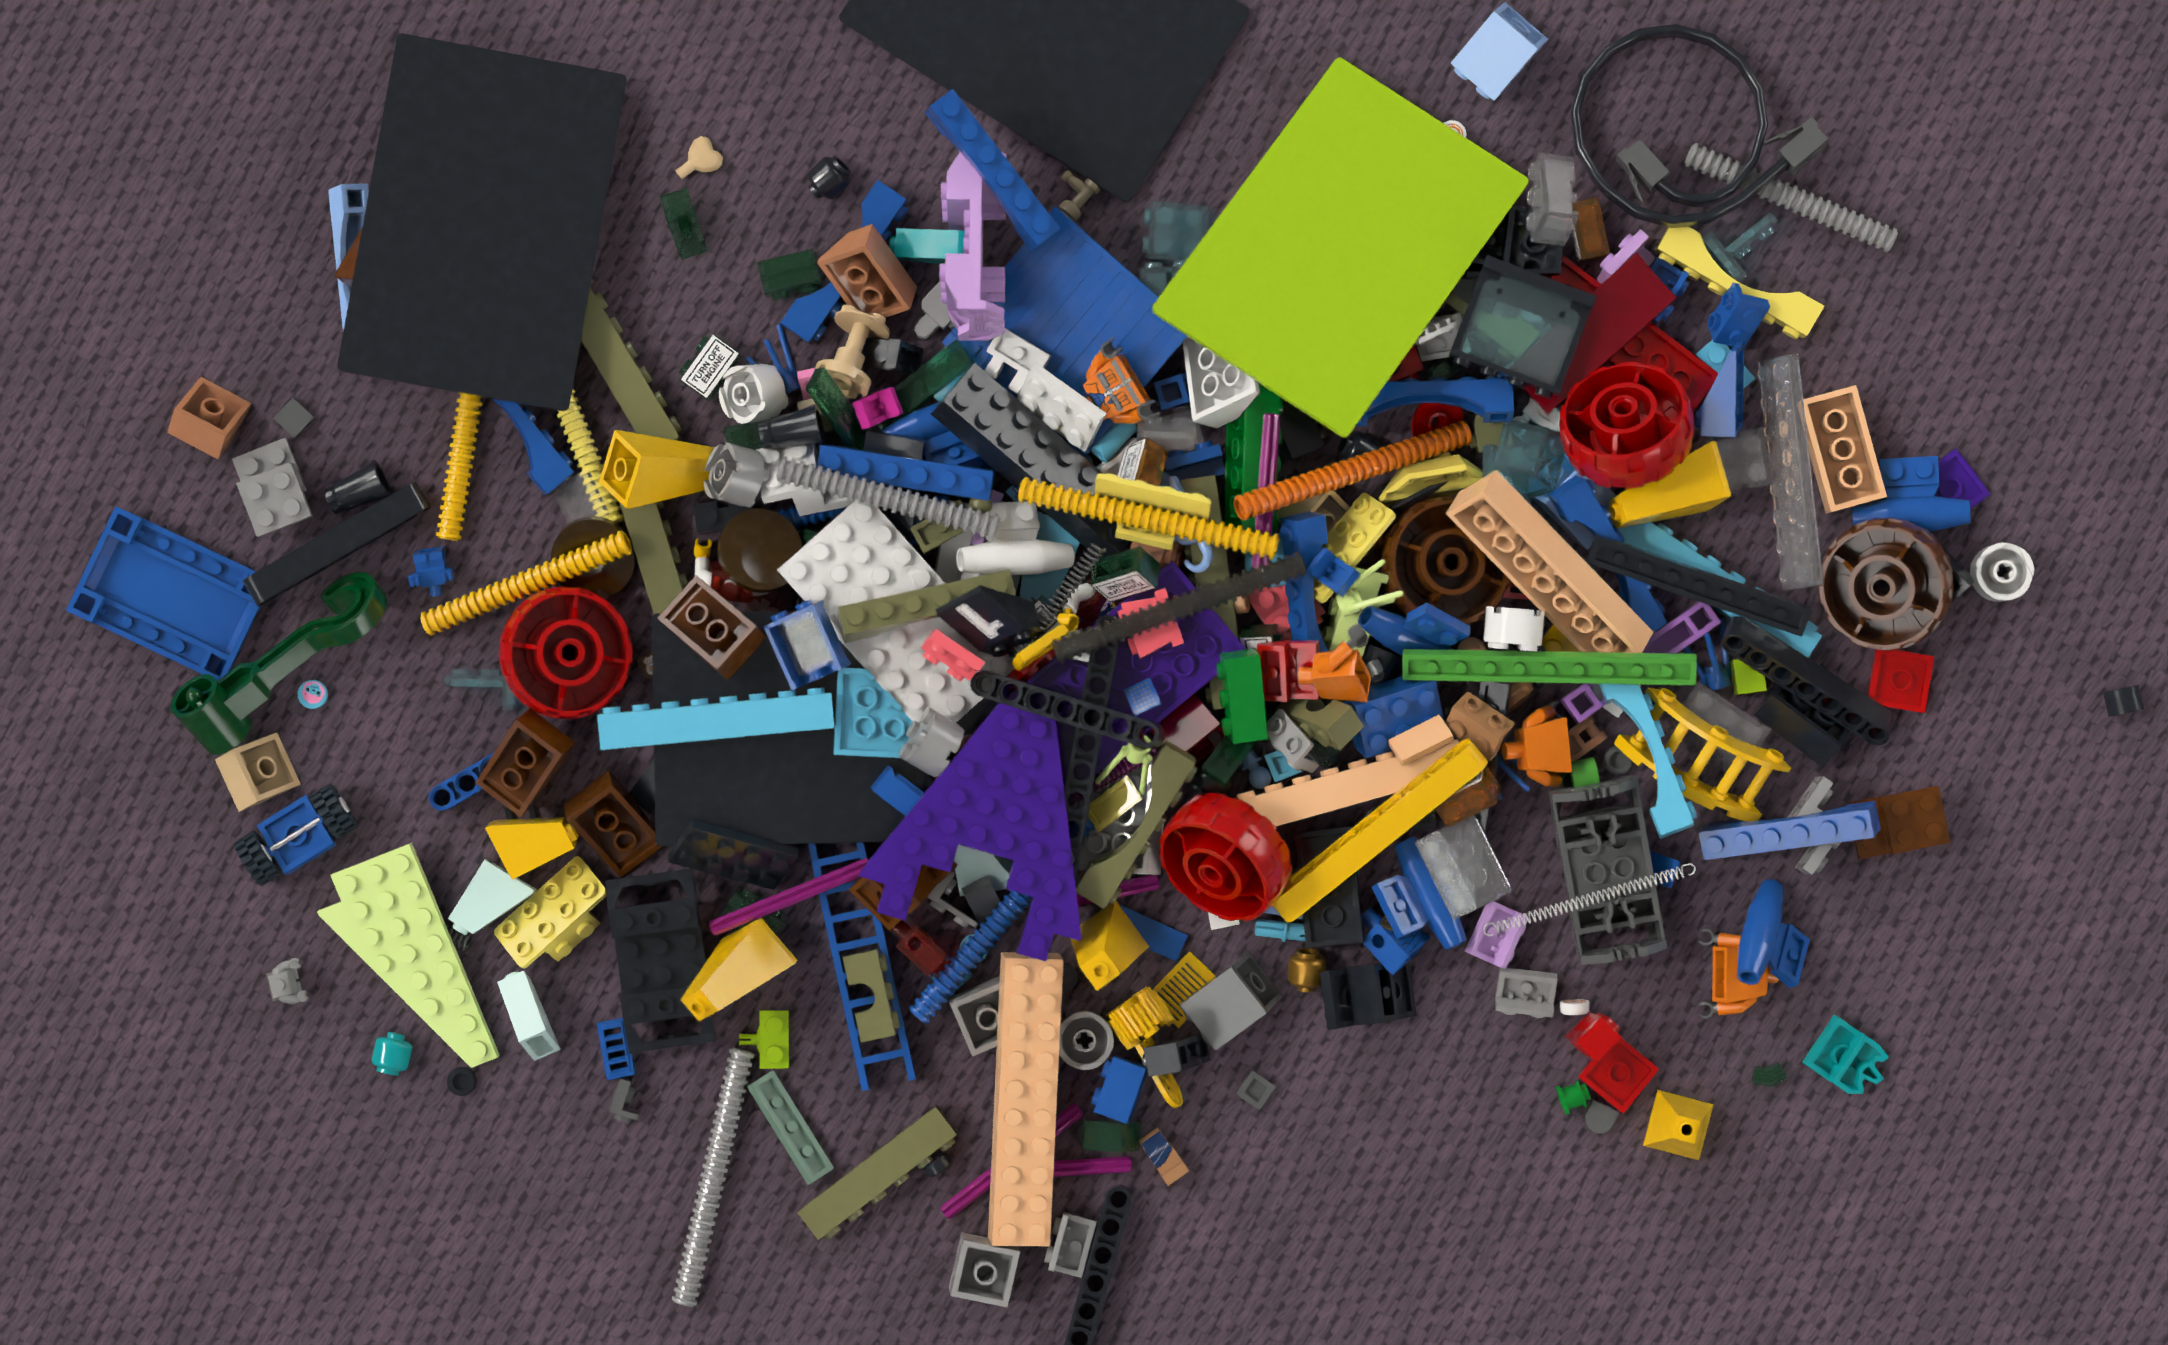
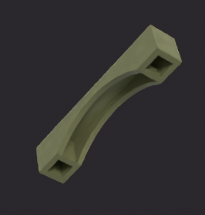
(886, 613)
(1103, 875)

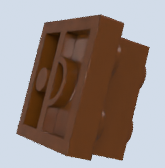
(1907, 823)
(870, 892)

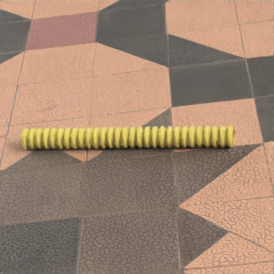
(587, 453)

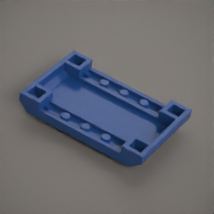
(166, 594)

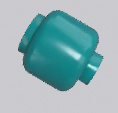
(391, 1054)

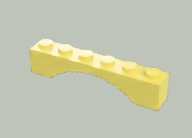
(1686, 249)

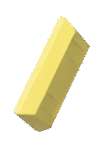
(1113, 803)

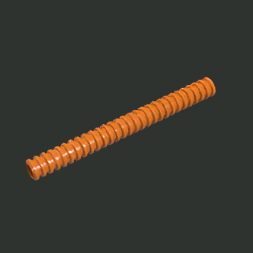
(1352, 470)

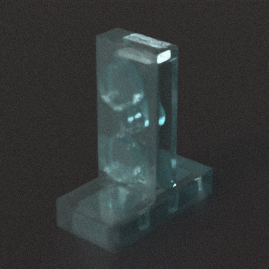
(1739, 247)
(488, 678)

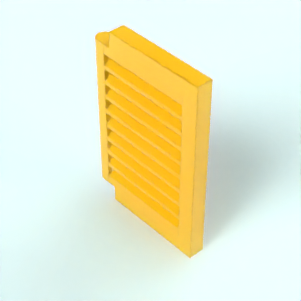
(1198, 967)

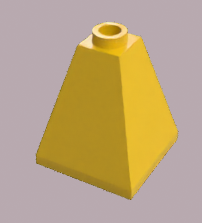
(1669, 1116)

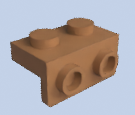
(1480, 723)

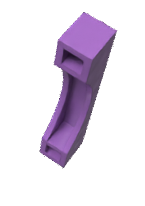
(1668, 639)

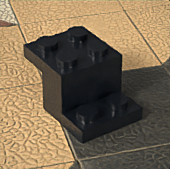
(1366, 995)

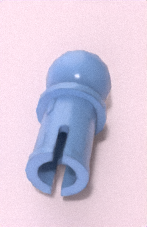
(1259, 776)

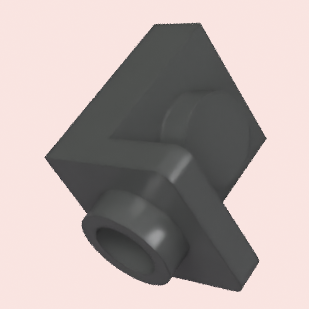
(624, 1094)

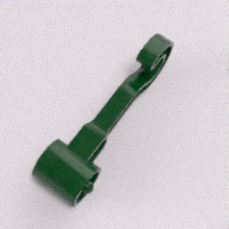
(220, 709)

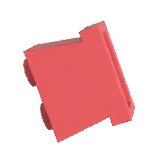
(1157, 638)

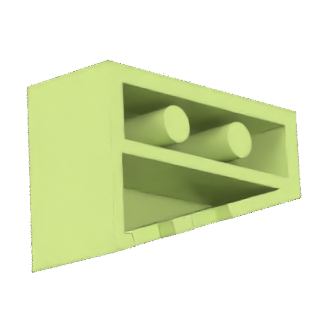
(1338, 625)

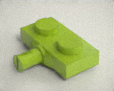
(771, 1039)

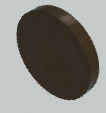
(757, 546)
(605, 579)

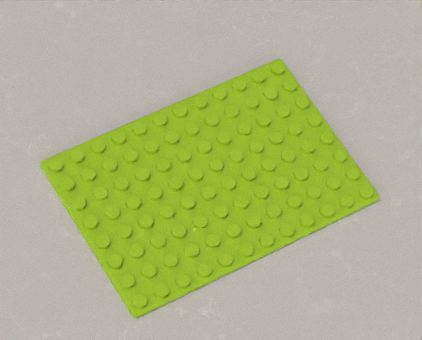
(1340, 247)

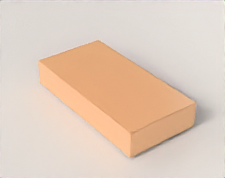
(1421, 740)

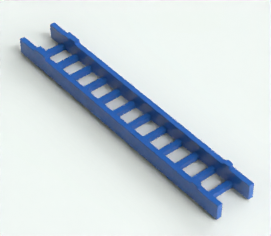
(880, 938)

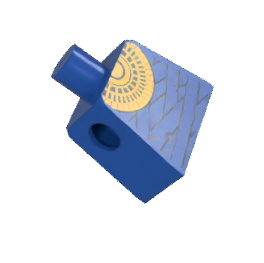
(1384, 945)

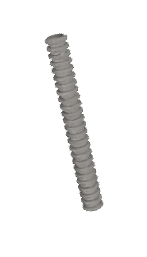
(1795, 199)
(887, 497)

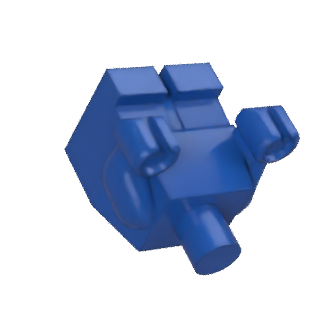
(431, 569)

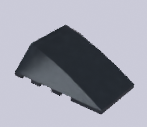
(1513, 245)

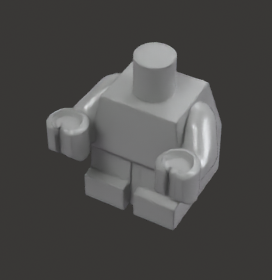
(284, 985)

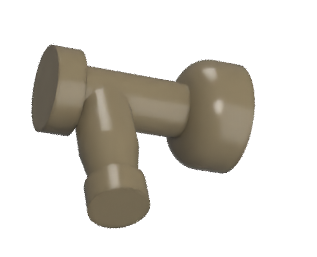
(1084, 190)

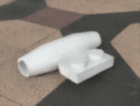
(1015, 545)

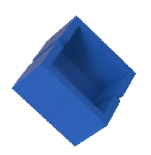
(1120, 1089)

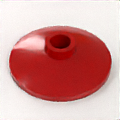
(1443, 414)

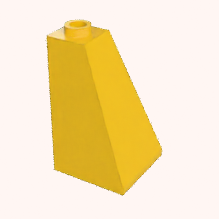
(653, 468)
(1689, 490)
(1107, 945)
(736, 968)

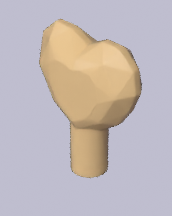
(701, 158)

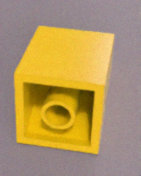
(531, 842)

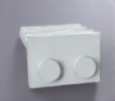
(1438, 337)

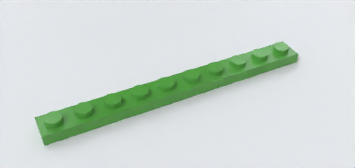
(1549, 667)

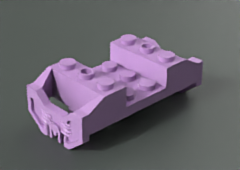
(963, 280)

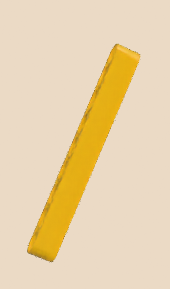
(1380, 829)

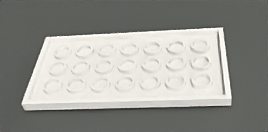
(867, 559)

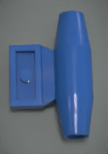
(939, 442)
(1911, 496)
(1421, 629)
(1415, 900)
(1769, 941)

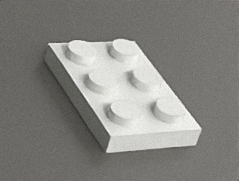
(1061, 407)

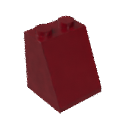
(1193, 729)

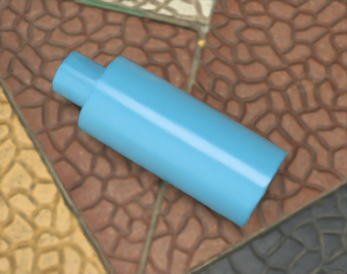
(1113, 441)

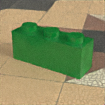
(1242, 696)

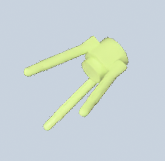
(1353, 601)
(1135, 755)

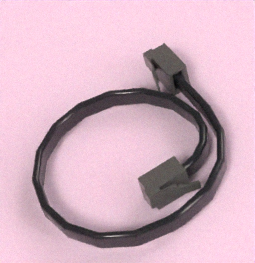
(1653, 176)

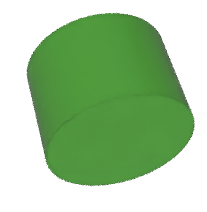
(1584, 772)

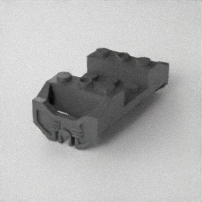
(1601, 852)

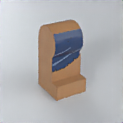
(1163, 1156)

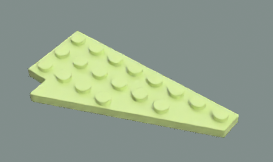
(401, 934)

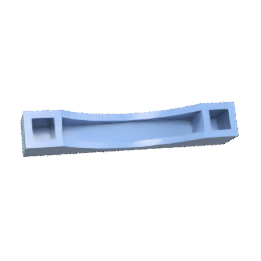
(347, 218)

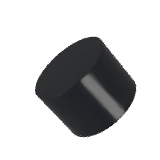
(2123, 700)

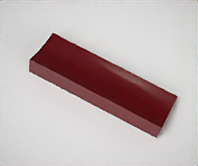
(1620, 312)

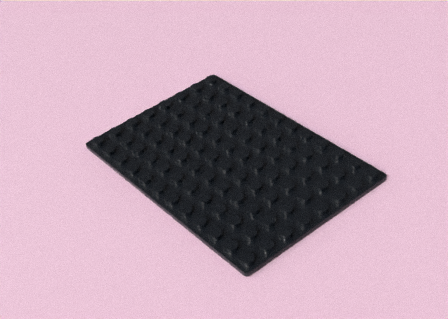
(1072, 76)
(482, 222)
(768, 784)

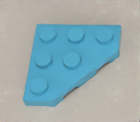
(867, 717)

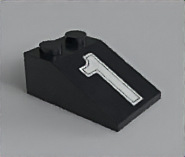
(992, 620)

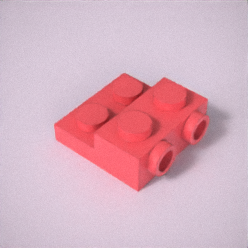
(1273, 608)
(945, 650)

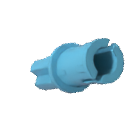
(1280, 930)

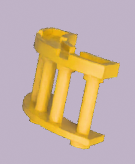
(1738, 807)

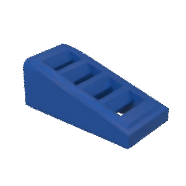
(621, 1072)

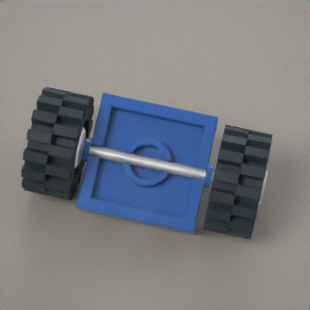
(295, 835)

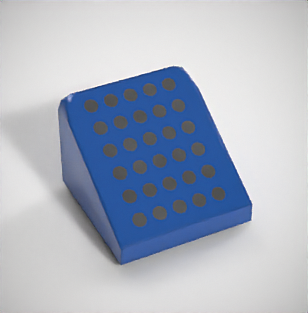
(1142, 696)

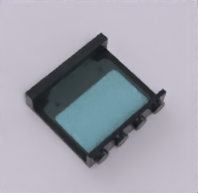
(1521, 327)

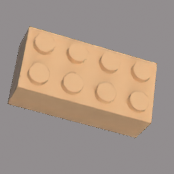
(1842, 450)

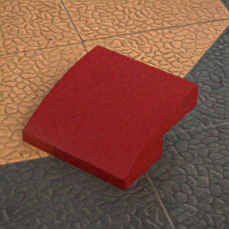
(1281, 666)

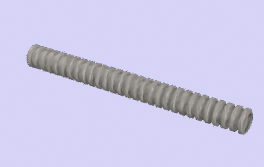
(712, 1177)

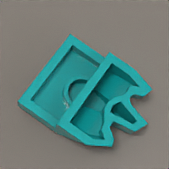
(1845, 1057)

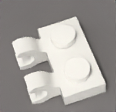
(1018, 354)

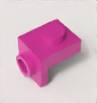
(877, 407)

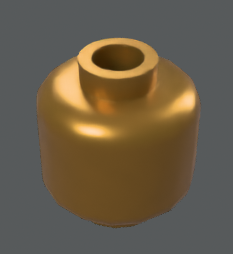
(1305, 969)

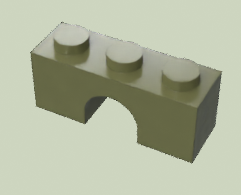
(1329, 725)
(868, 969)

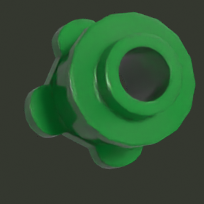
(1573, 1096)

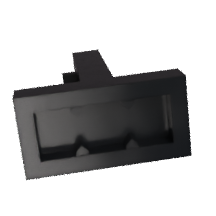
(891, 355)

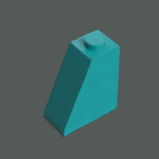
(926, 244)

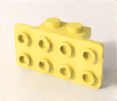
(1148, 494)
(1355, 535)
(554, 916)

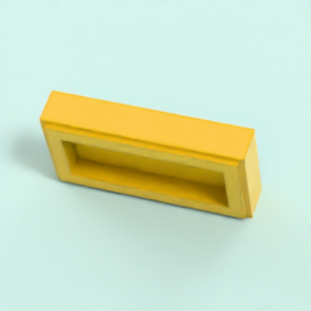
(1038, 648)

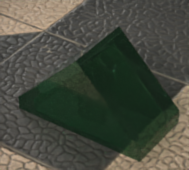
(1111, 1136)

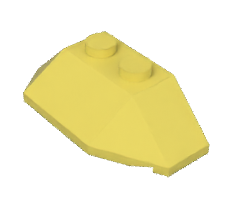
(1422, 474)

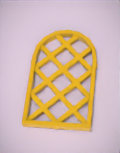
(1172, 1096)

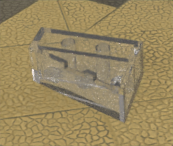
(1551, 199)

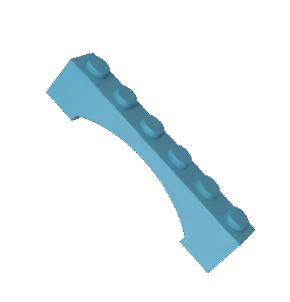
(1671, 810)

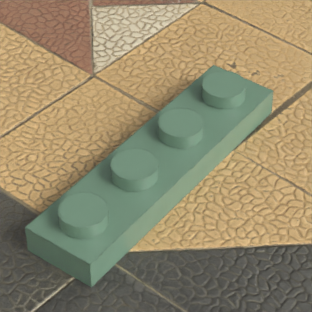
(790, 1127)

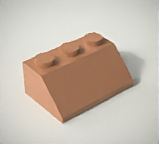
(868, 273)

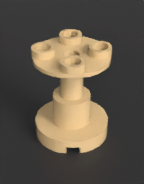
(849, 360)

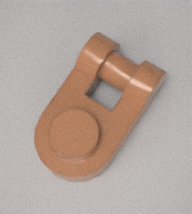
(1577, 745)

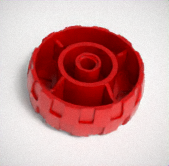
(1627, 425)
(534, 660)
(1225, 857)

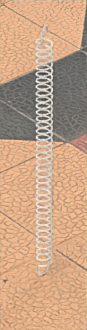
(1592, 900)

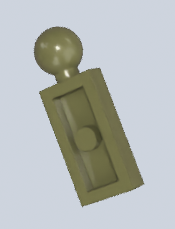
(931, 535)

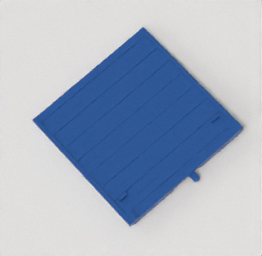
(1070, 302)

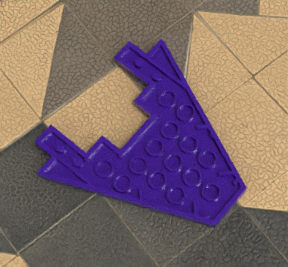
(1003, 800)

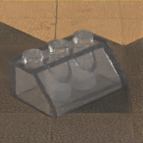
(1719, 712)
(1463, 867)

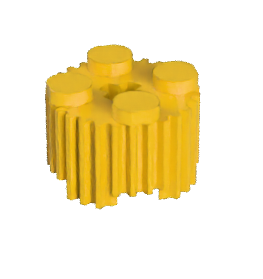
(1139, 1017)

